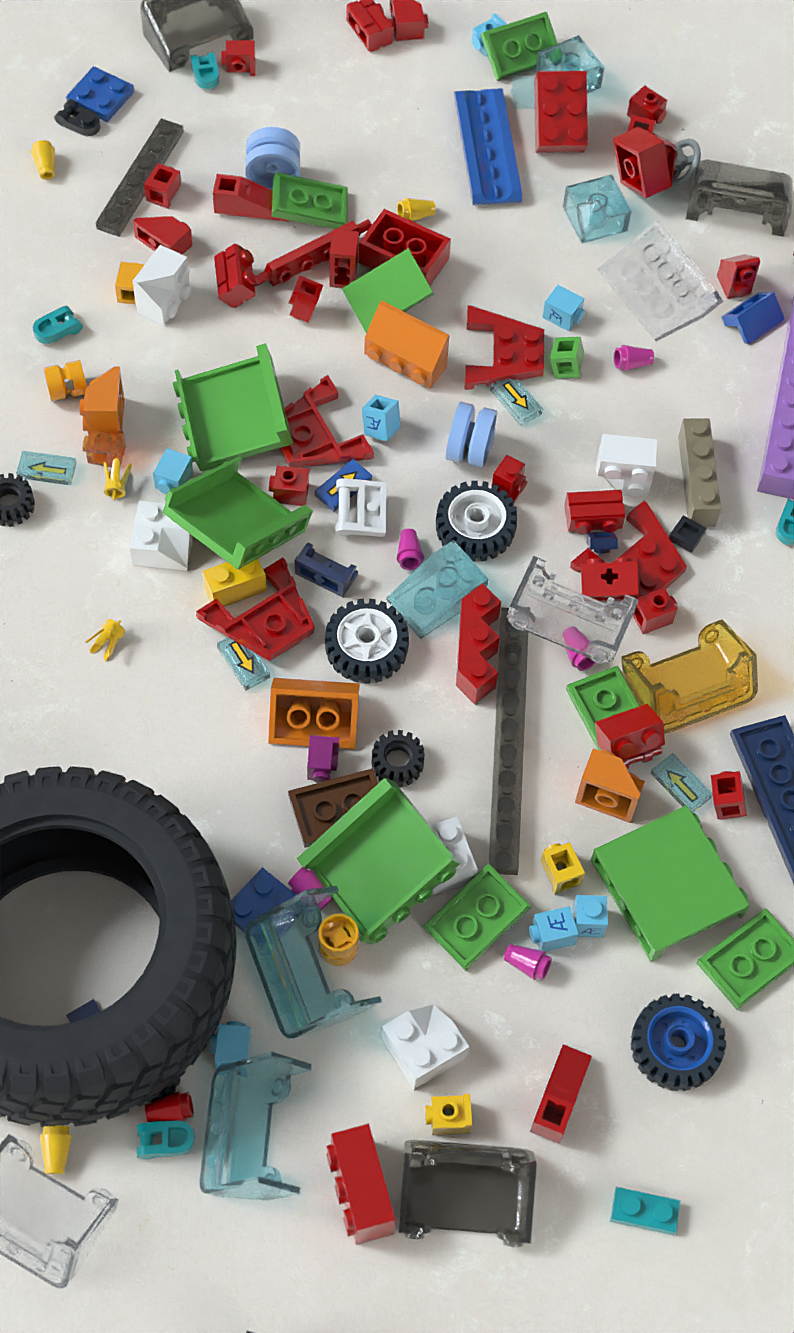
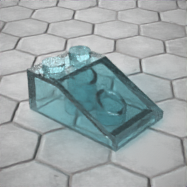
(436, 589)

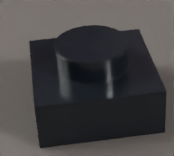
(687, 534)

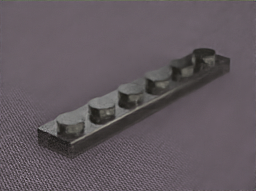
(131, 188)

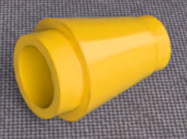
(44, 158)
(415, 208)
(55, 1148)

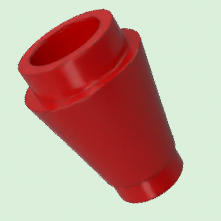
(171, 1108)

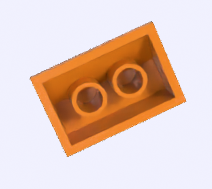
(407, 345)
(313, 709)

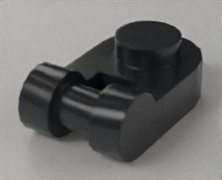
(85, 122)

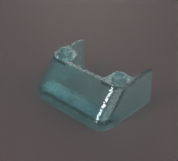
(292, 970)
(240, 1127)

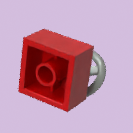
(653, 163)

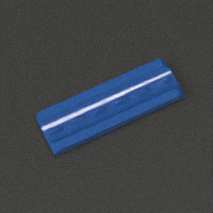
(488, 147)

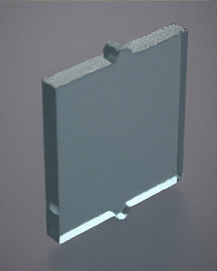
(523, 91)

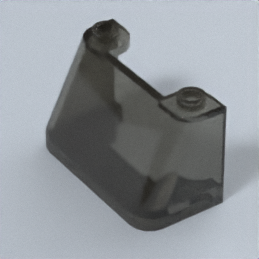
(180, 25)
(742, 190)
(467, 1190)

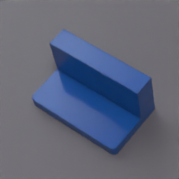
(755, 316)

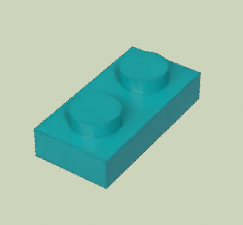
(645, 1211)

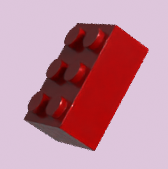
(560, 111)
(394, 234)
(360, 1184)

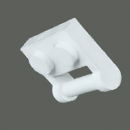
(370, 507)

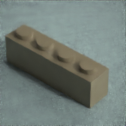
(699, 471)

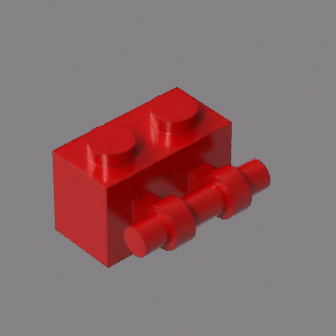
(632, 734)

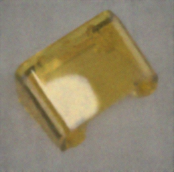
(697, 681)

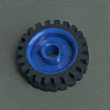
(671, 1064)

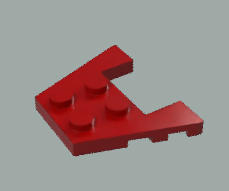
(516, 349)
(311, 437)
(656, 555)
(271, 624)

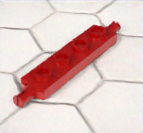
(304, 257)

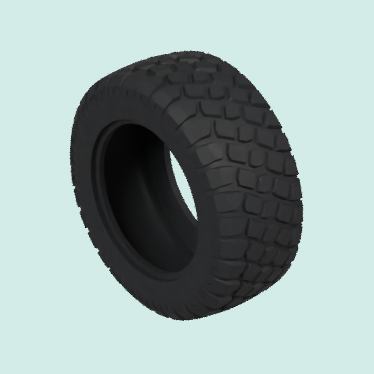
(173, 1009)

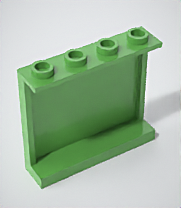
(233, 411)
(233, 515)
(380, 860)
(669, 881)

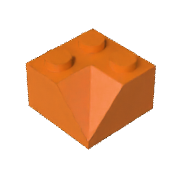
(104, 403)
(609, 786)

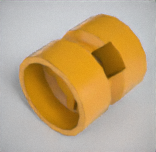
(56, 384)
(338, 939)

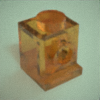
(104, 447)

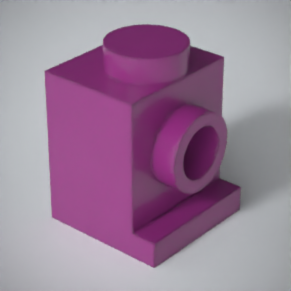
(322, 757)

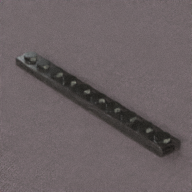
(508, 748)

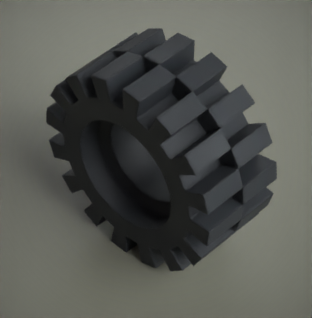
(23, 506)
(403, 743)

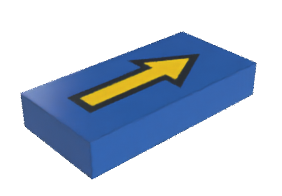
(327, 491)

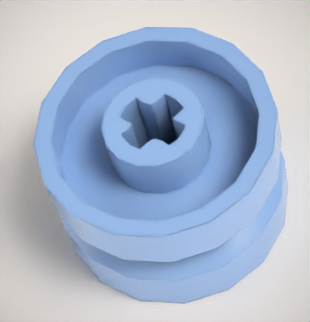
(270, 152)
(476, 435)

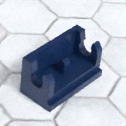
(324, 571)

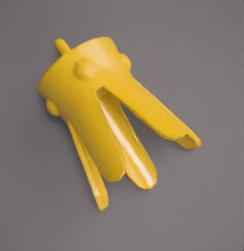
(114, 486)
(110, 631)

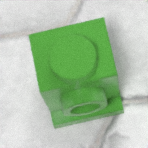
(567, 357)

